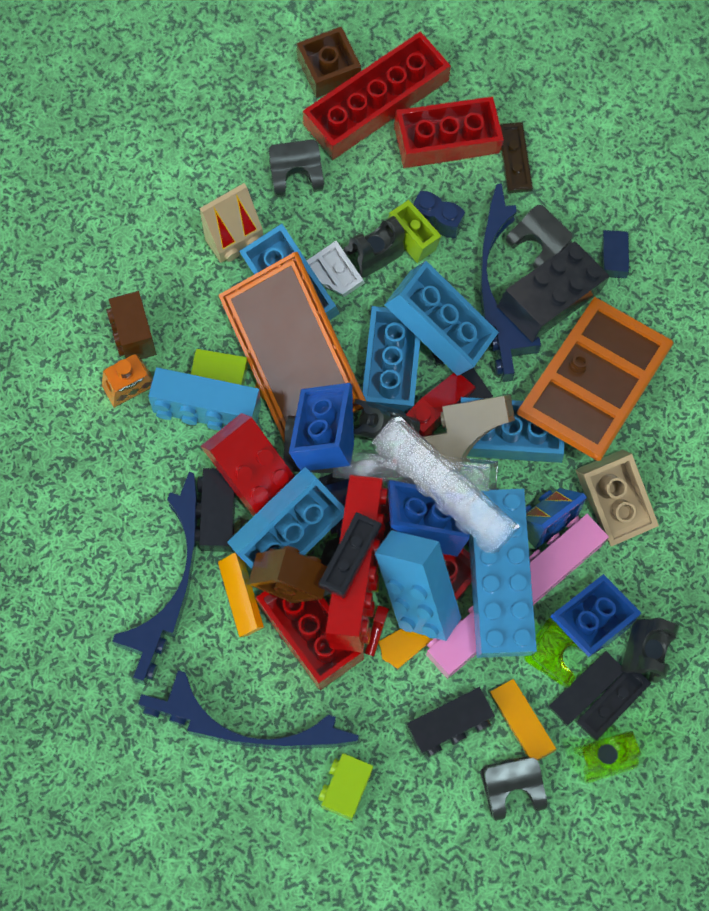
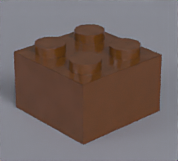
(327, 60)
(130, 326)
(288, 574)

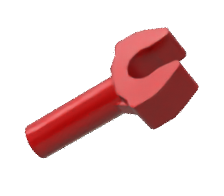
(378, 624)

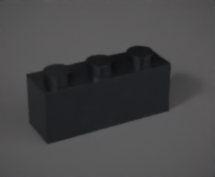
(215, 511)
(450, 723)

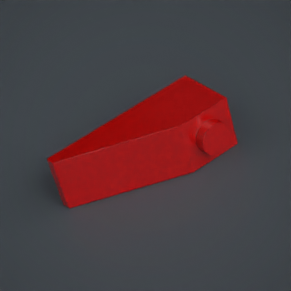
(430, 406)

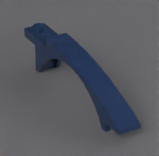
(510, 339)
(149, 637)
(184, 708)

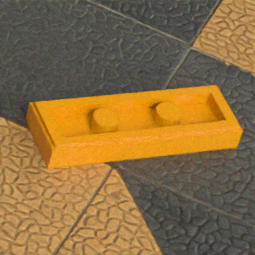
(240, 595)
(522, 720)

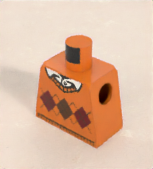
(126, 380)

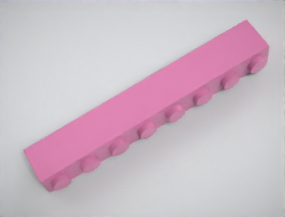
(547, 571)

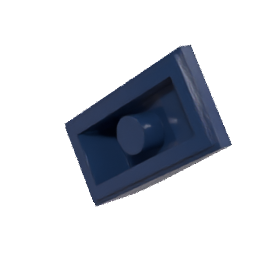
(615, 253)

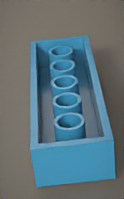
(504, 587)

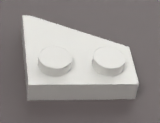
(335, 270)

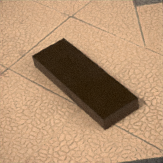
(515, 158)

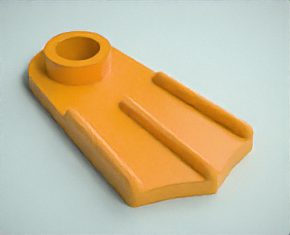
(402, 646)

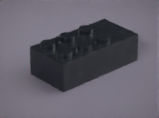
(553, 291)

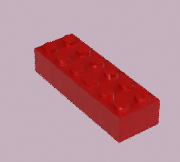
(375, 94)
(348, 616)

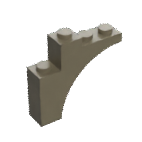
(469, 423)

